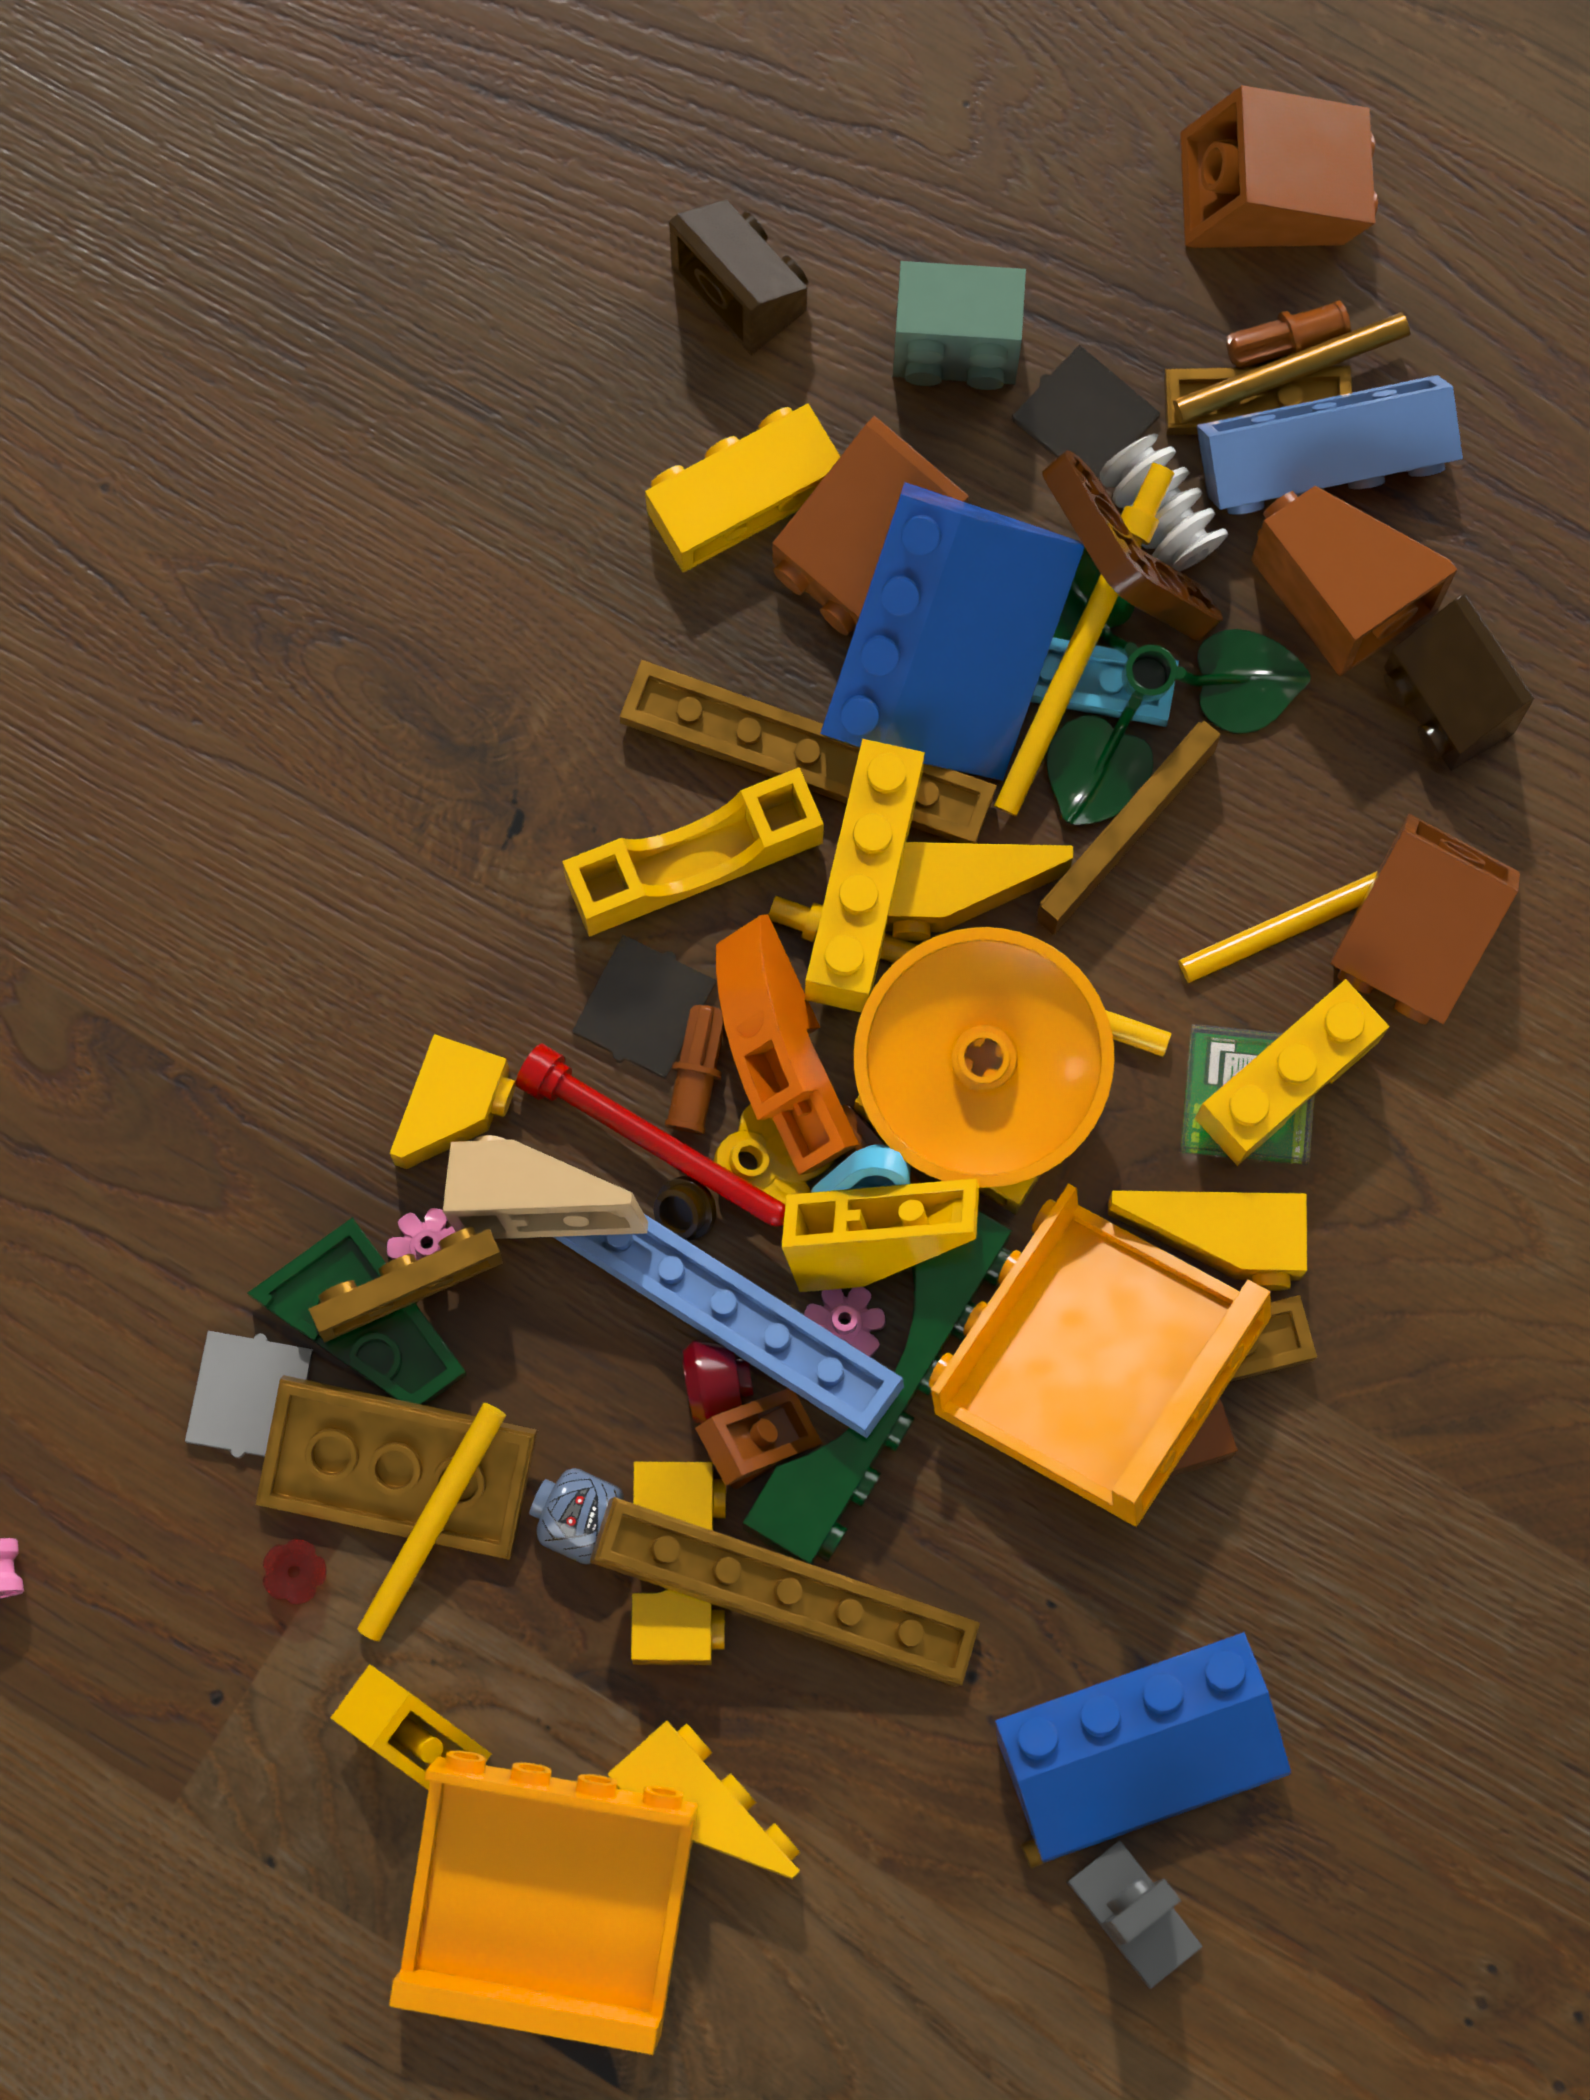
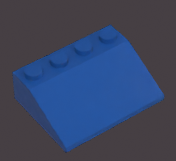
(952, 633)

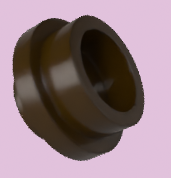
(685, 1208)

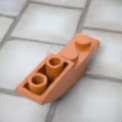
(772, 1047)

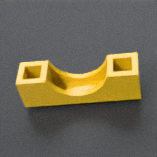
(653, 872)
(864, 875)

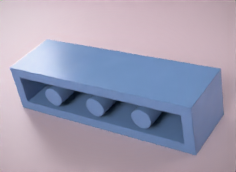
(1330, 443)

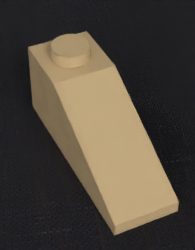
(531, 1194)

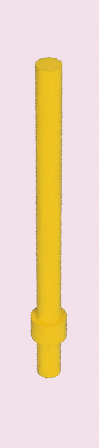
(1142, 524)

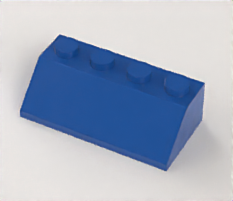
(1143, 1747)

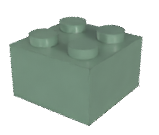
(958, 324)

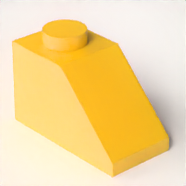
(451, 1100)
(400, 1725)

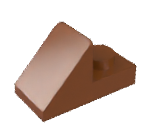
(758, 1437)

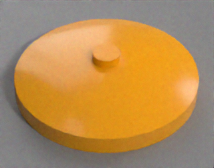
(984, 1056)

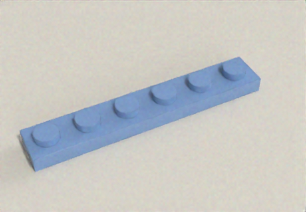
(747, 1322)

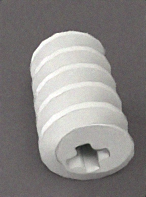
(1181, 532)

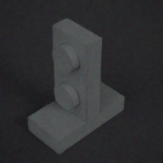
(1135, 1913)

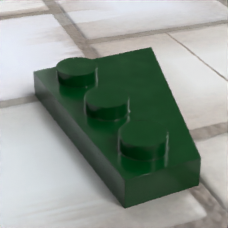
(394, 1352)

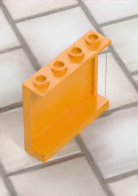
(1097, 1357)
(546, 1902)

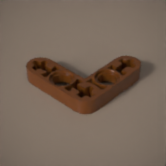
(1121, 561)

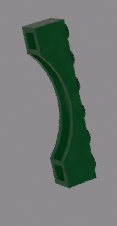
(809, 1495)

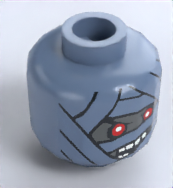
(572, 1512)

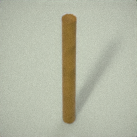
(1291, 367)

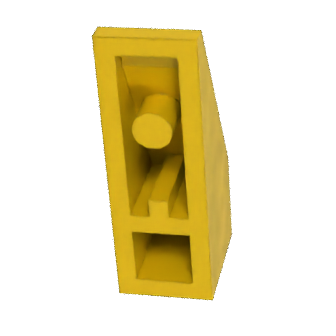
(958, 881)
(875, 1231)
(1235, 1233)

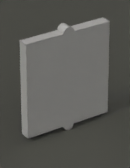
(240, 1391)

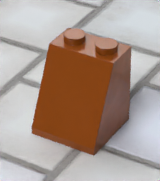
(1277, 172)
(843, 524)
(1347, 574)
(1425, 921)

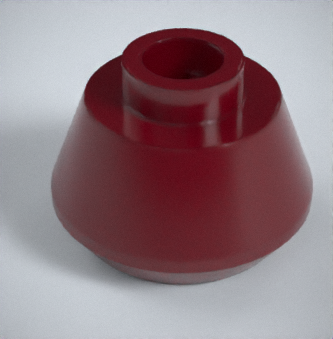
(714, 1379)

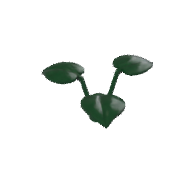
(1243, 690)

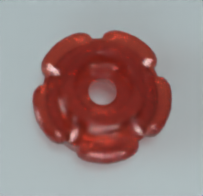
(281, 1558)

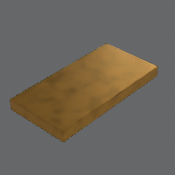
(381, 1458)

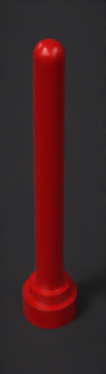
(549, 1077)

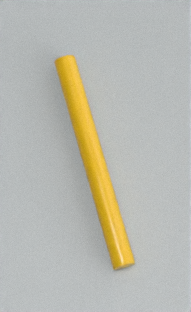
(1275, 930)
(431, 1522)

